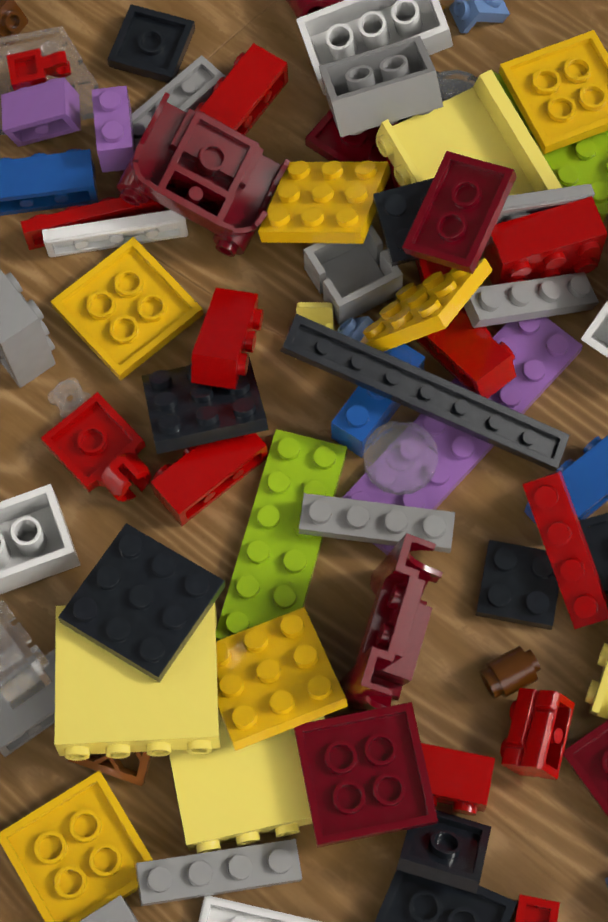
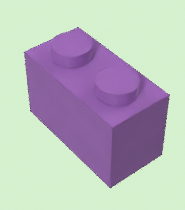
(40, 112)
(113, 127)

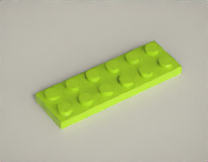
(274, 558)

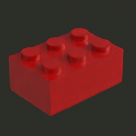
(547, 243)

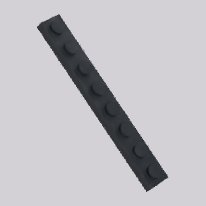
(424, 392)

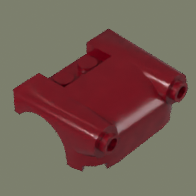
(202, 175)
(393, 629)

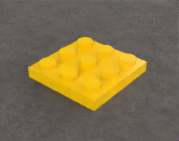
(561, 90)
(324, 202)
(424, 307)
(127, 308)
(274, 679)
(76, 851)

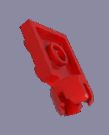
(100, 449)

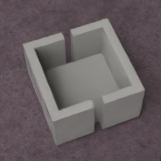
(351, 275)

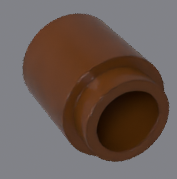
(510, 672)

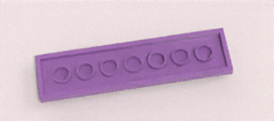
(540, 357)

